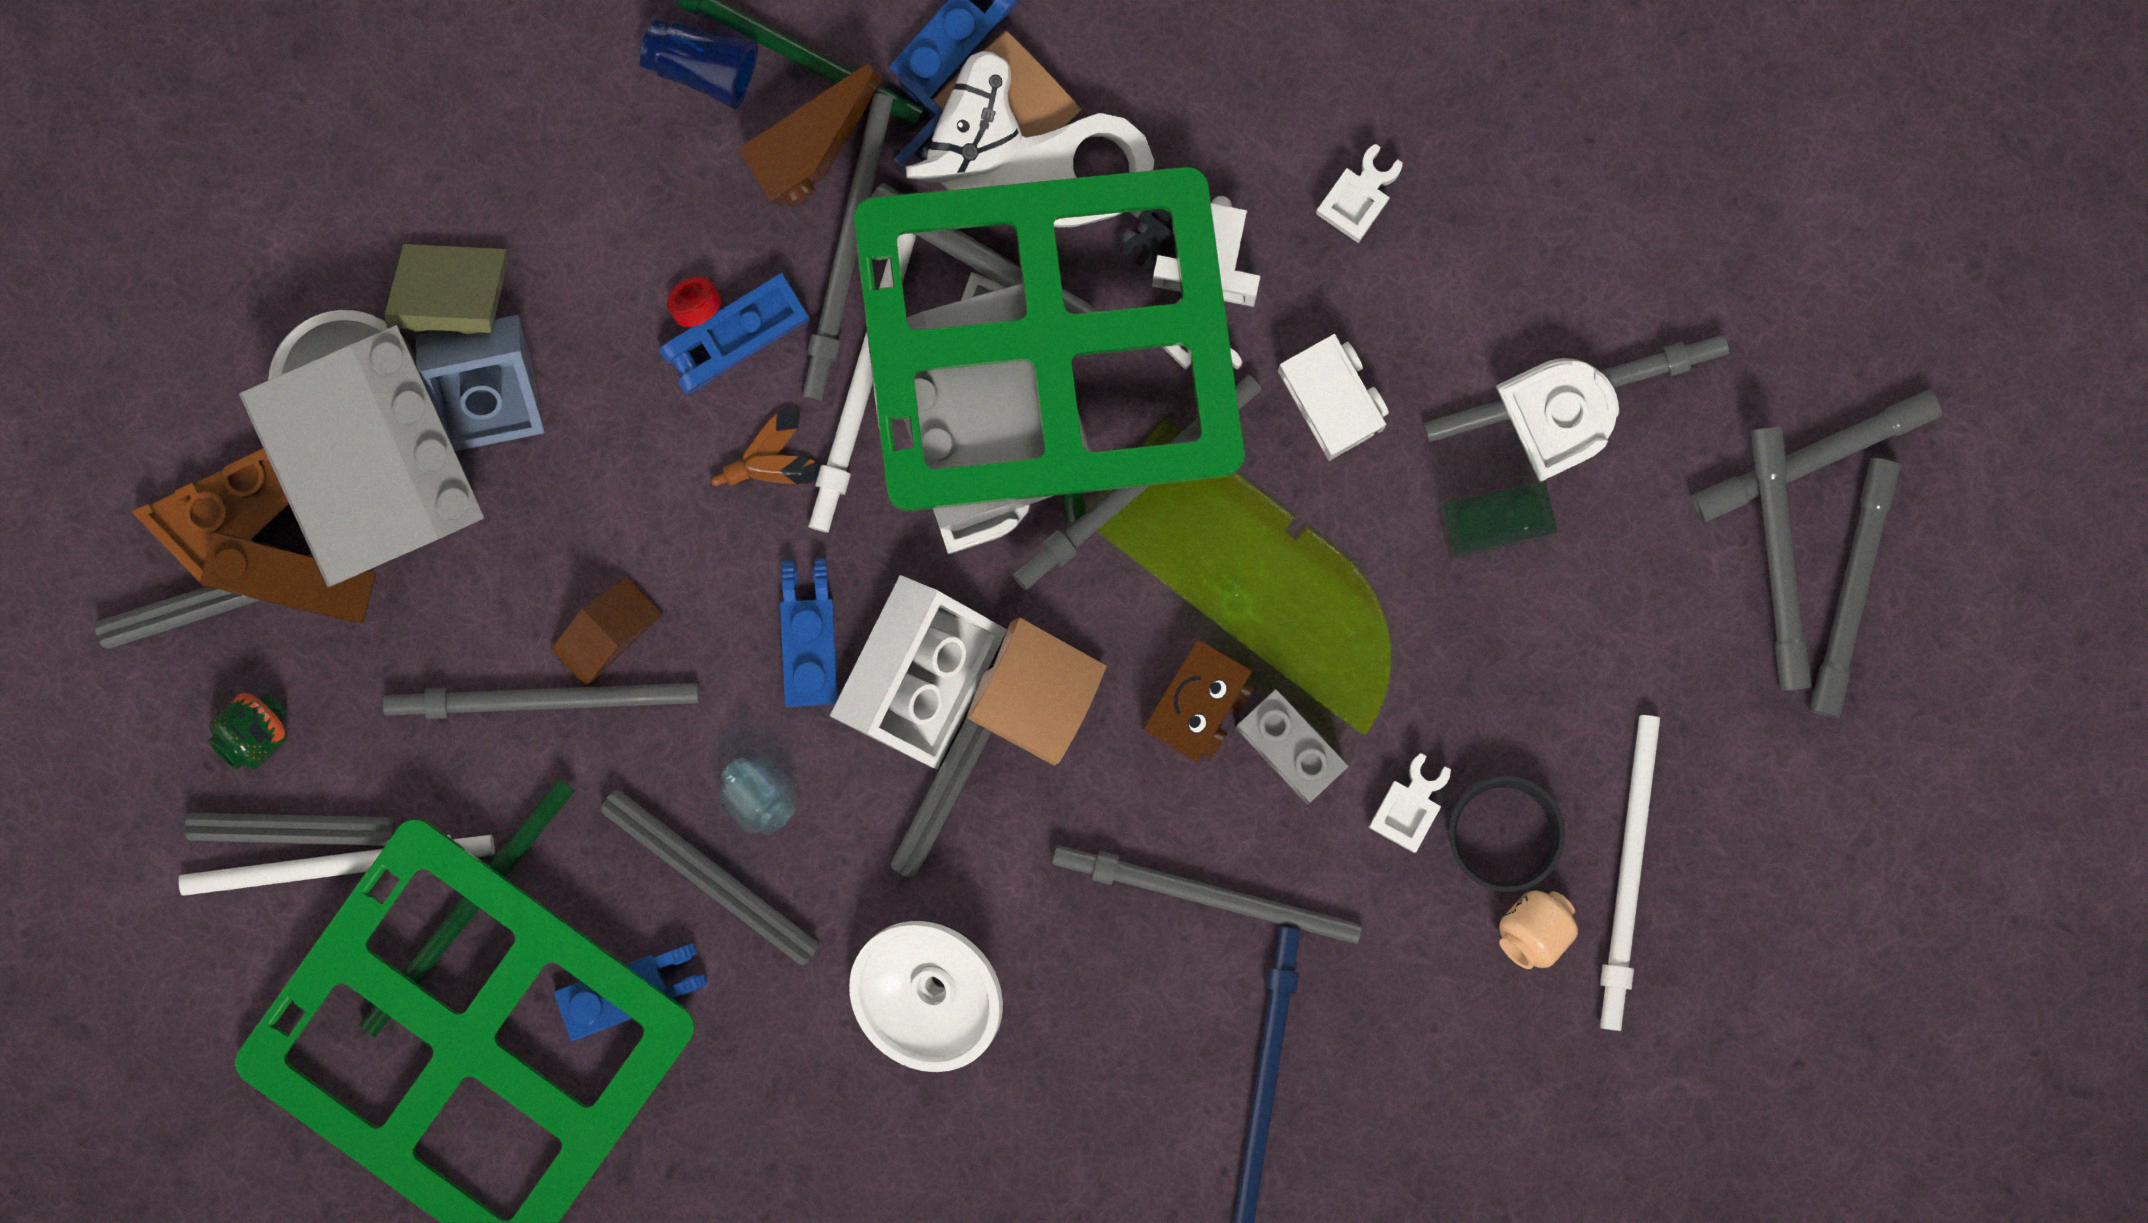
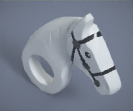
(983, 146)

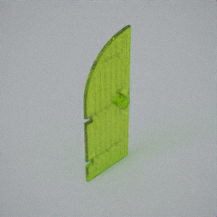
(1280, 597)

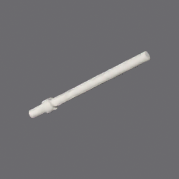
(833, 477)
(303, 869)
(1617, 974)

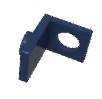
(920, 144)

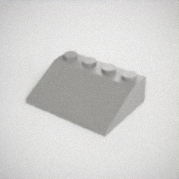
(978, 410)
(361, 456)

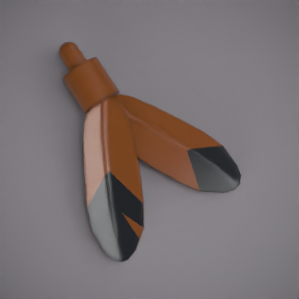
(762, 459)

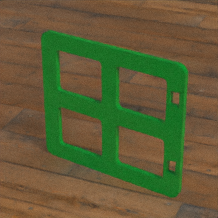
(1050, 338)
(464, 1041)

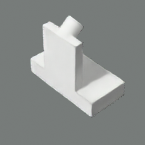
(1228, 228)

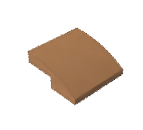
(1033, 94)
(1036, 691)

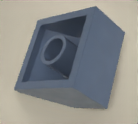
(481, 384)

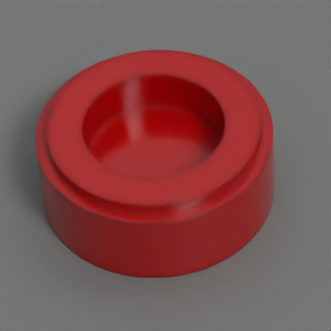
(693, 301)

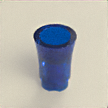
(700, 60)

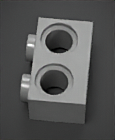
(1291, 747)

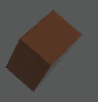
(605, 630)

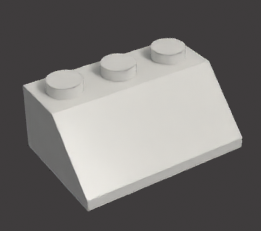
(918, 672)

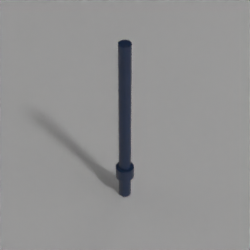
(1282, 982)

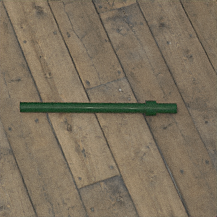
(793, 50)
(465, 909)

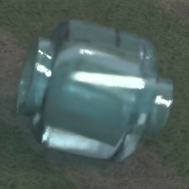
(757, 795)

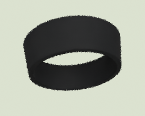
(1556, 826)

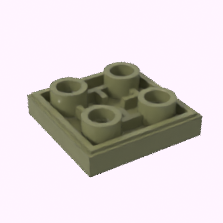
(446, 288)

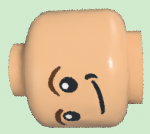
(1538, 929)

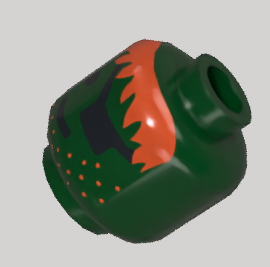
(248, 731)

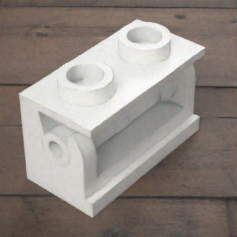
(1333, 396)

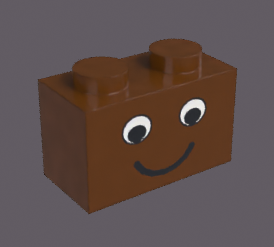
(1198, 703)

